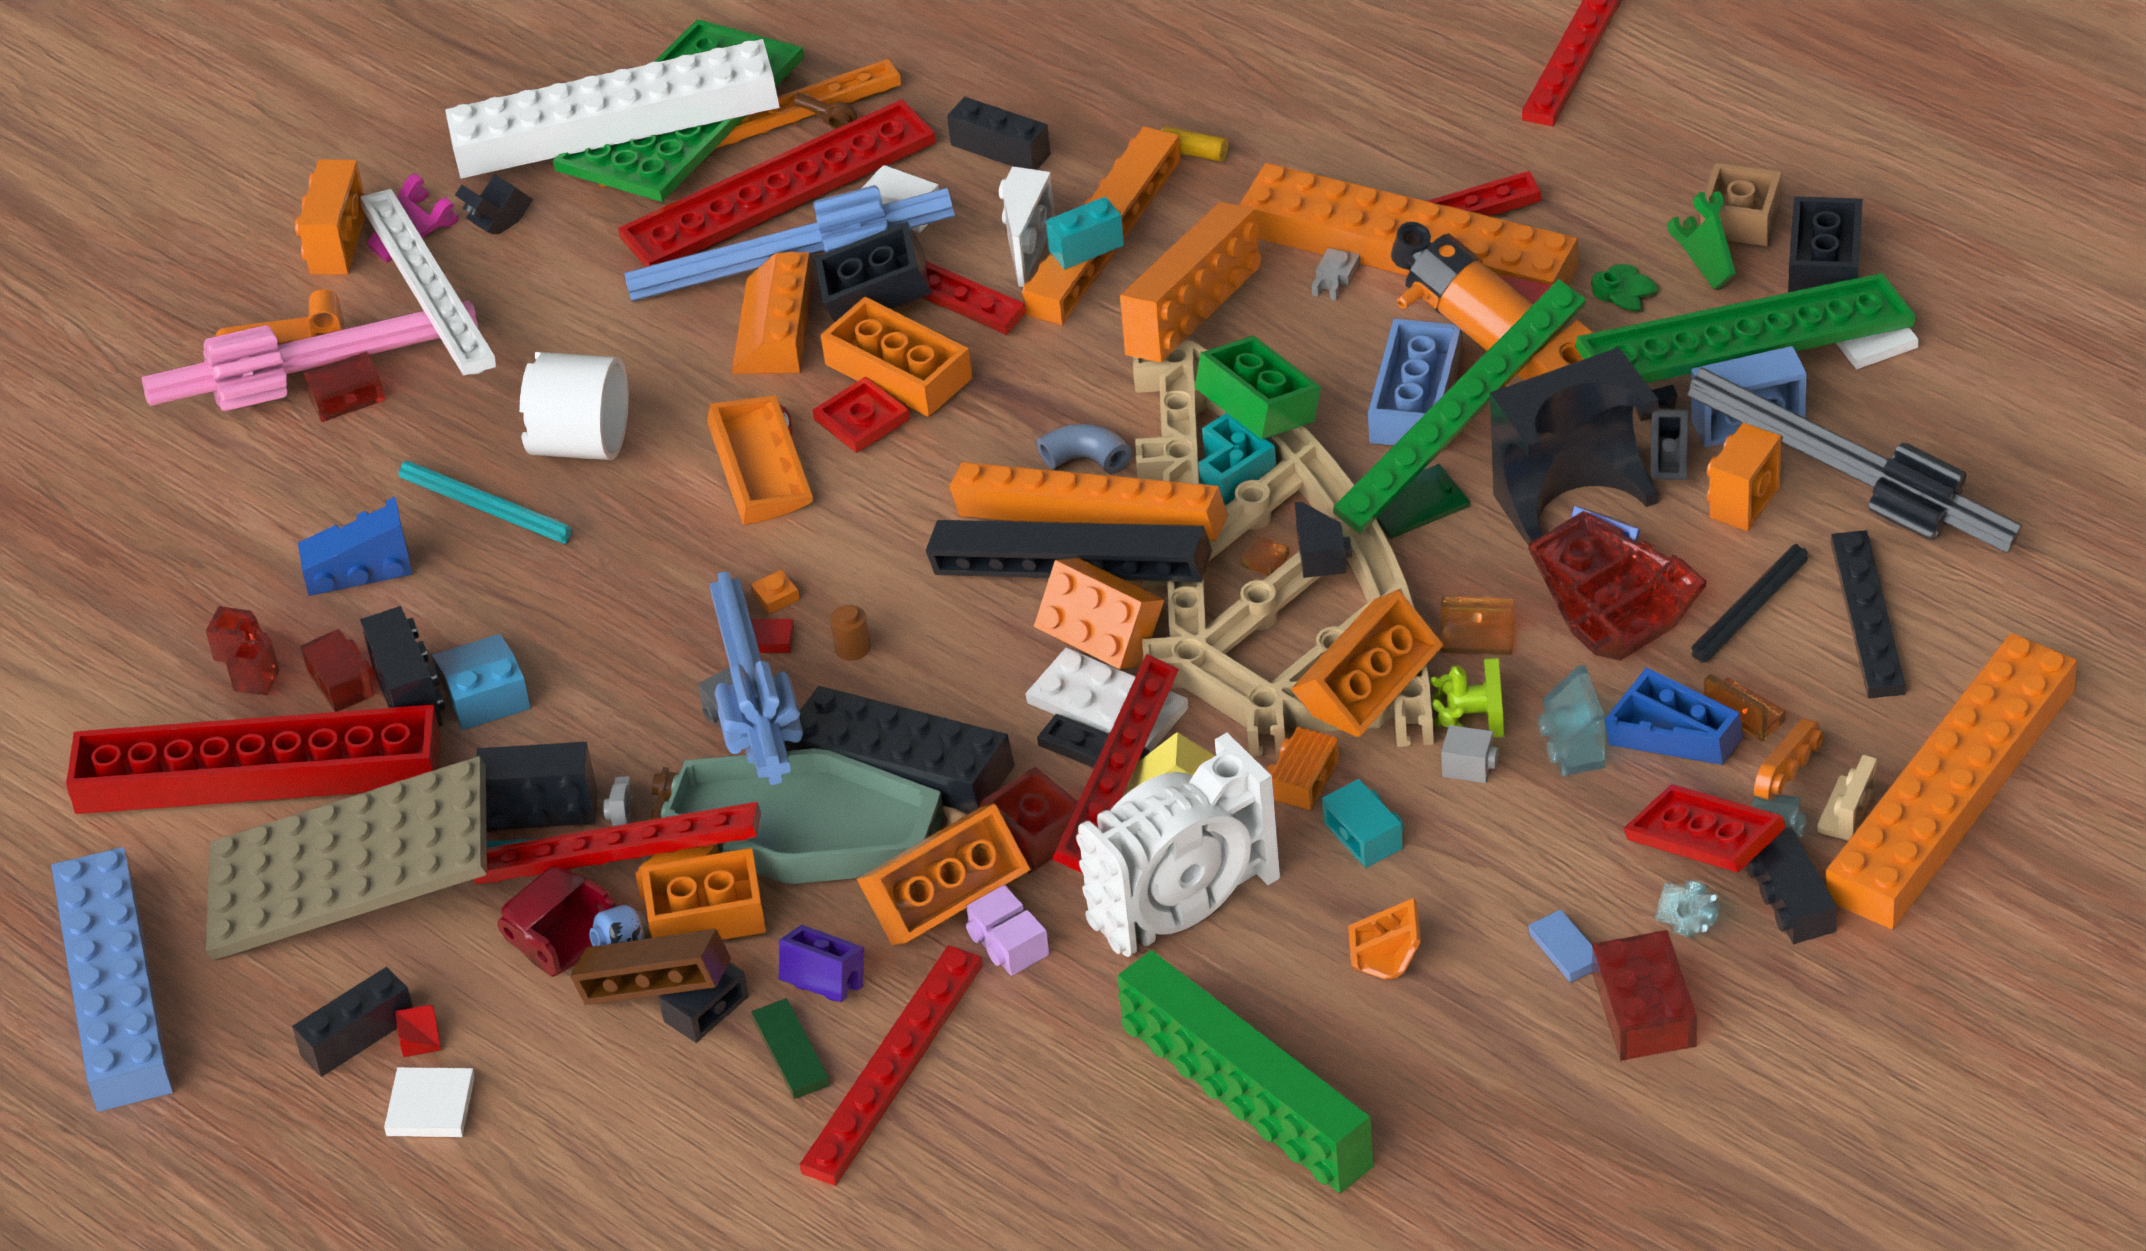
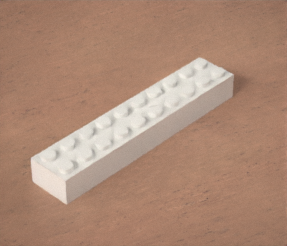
(612, 108)

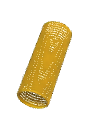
(1200, 148)

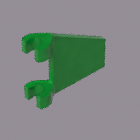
(1707, 243)

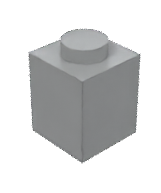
(1468, 754)

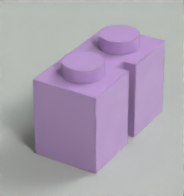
(1008, 937)

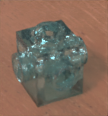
(1687, 907)

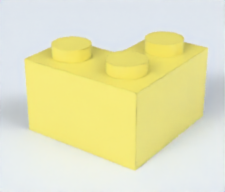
(1173, 755)

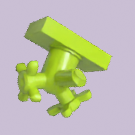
(1469, 698)

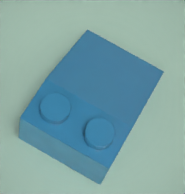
(482, 681)

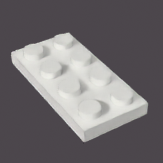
(1094, 695)

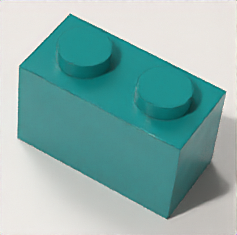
(1084, 232)
(1362, 823)

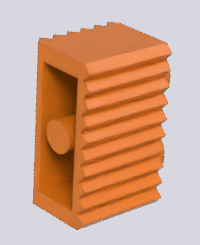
(1303, 767)

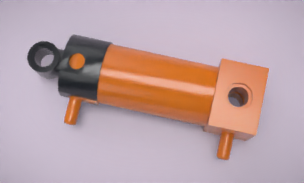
(1472, 295)

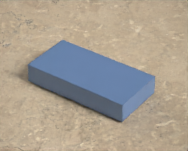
(1563, 944)

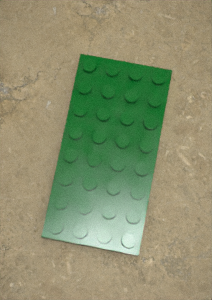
(662, 161)

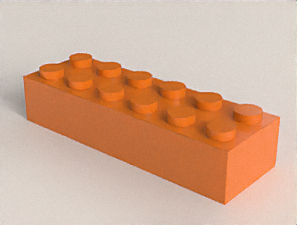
(1190, 281)

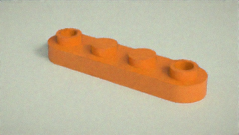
(1787, 759)

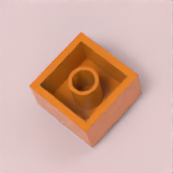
(1744, 476)

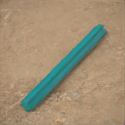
(485, 502)

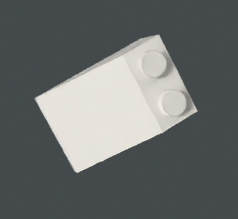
(1027, 206)

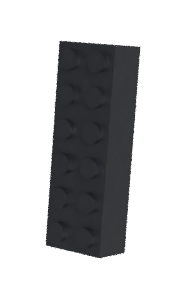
(918, 746)

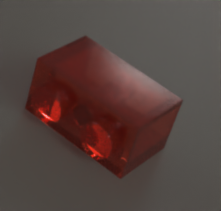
(344, 386)
(338, 670)

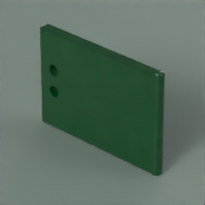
(1423, 501)

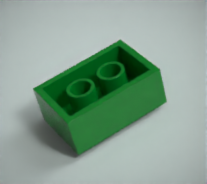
(1257, 387)

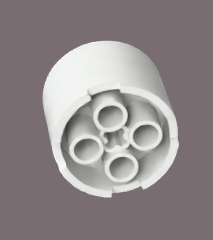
(574, 406)

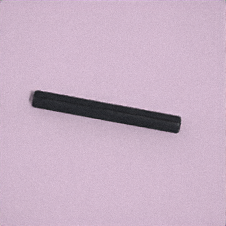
(1749, 603)

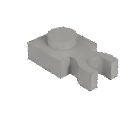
(1334, 270)
(618, 805)

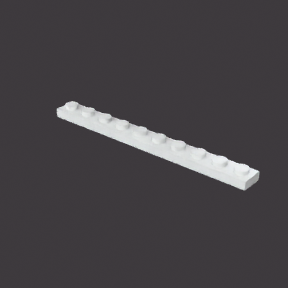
(428, 282)

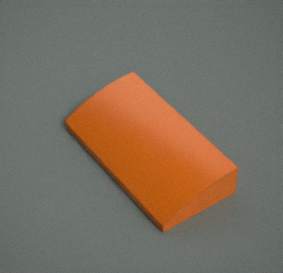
(758, 458)

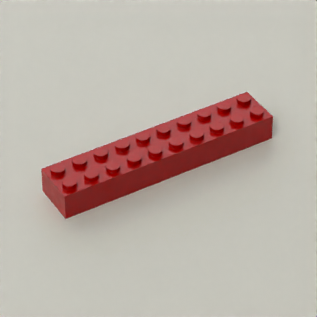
(250, 758)

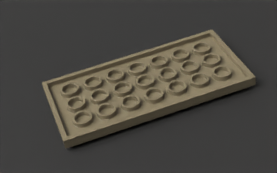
(347, 858)

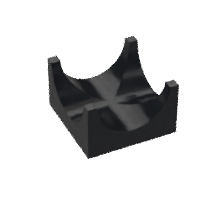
(1567, 435)

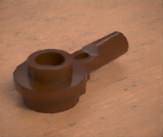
(834, 114)
(662, 788)

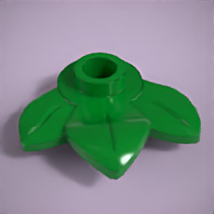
(1623, 286)

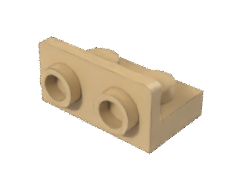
(1849, 800)

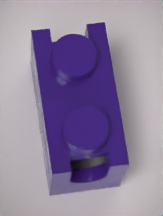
(821, 963)

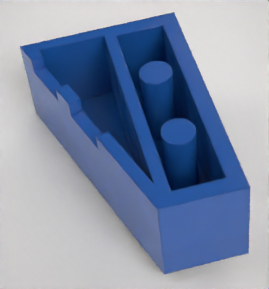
(1673, 721)

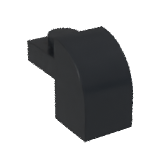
(497, 207)

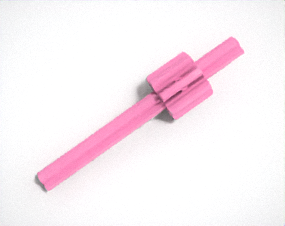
(252, 368)

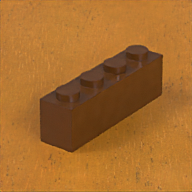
(650, 967)

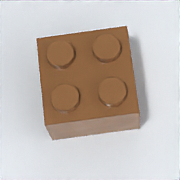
(1749, 202)

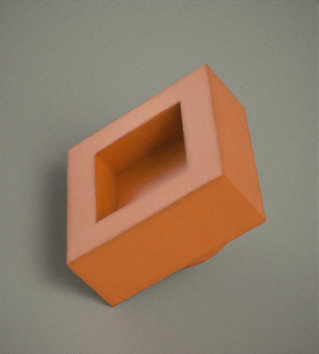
(775, 591)

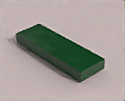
(790, 1048)

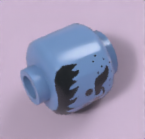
(618, 926)

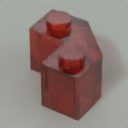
(245, 648)

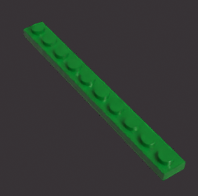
(1458, 406)

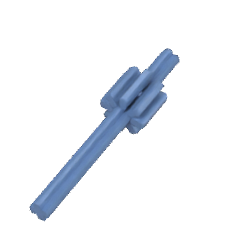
(839, 223)
(757, 708)

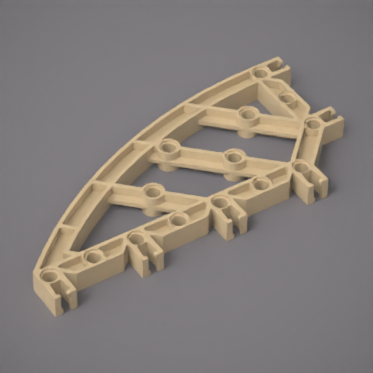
(1200, 648)

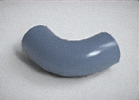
(1084, 441)

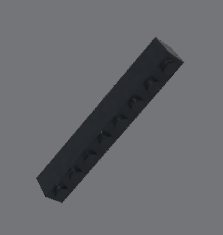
(1032, 547)

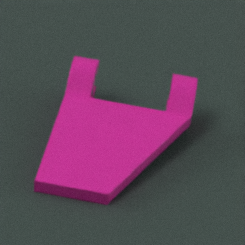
(424, 223)

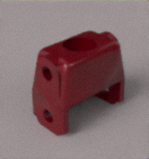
(553, 918)

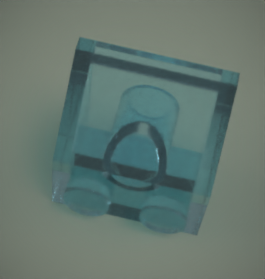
(1574, 724)

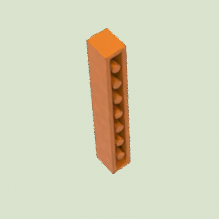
(1130, 189)
(1074, 497)

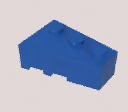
(357, 553)

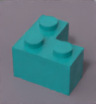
(1233, 456)

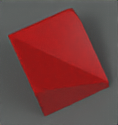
(418, 1030)

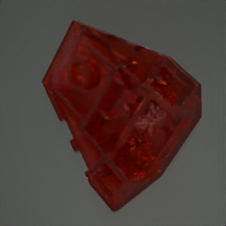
(1612, 587)

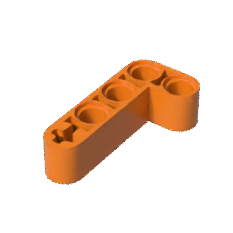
(323, 318)

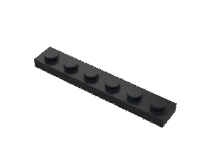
(1867, 614)

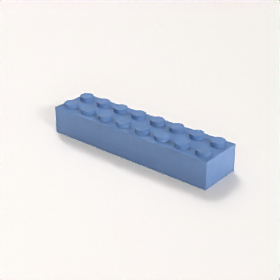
(111, 980)

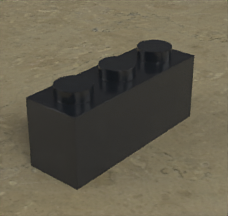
(998, 134)
(1793, 889)
(351, 1021)

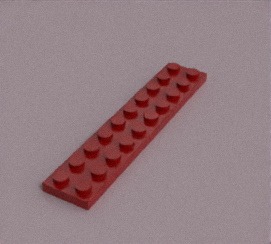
(777, 184)

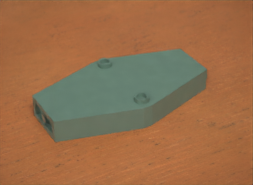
(824, 818)

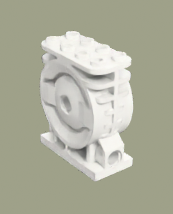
(1178, 848)

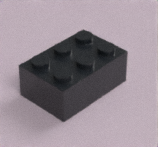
(1824, 241)
(879, 267)
(401, 661)
(539, 786)

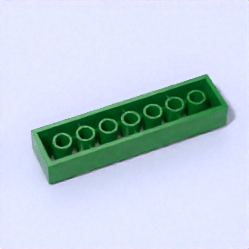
(1245, 1072)

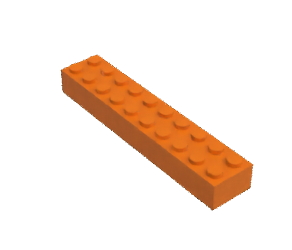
(1330, 213)
(1950, 780)

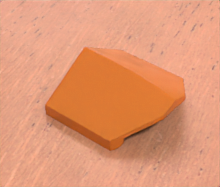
(1385, 941)

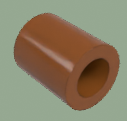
(850, 632)

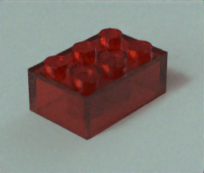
(1644, 995)

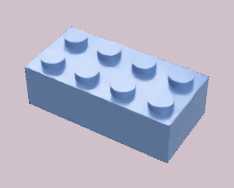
(1414, 374)

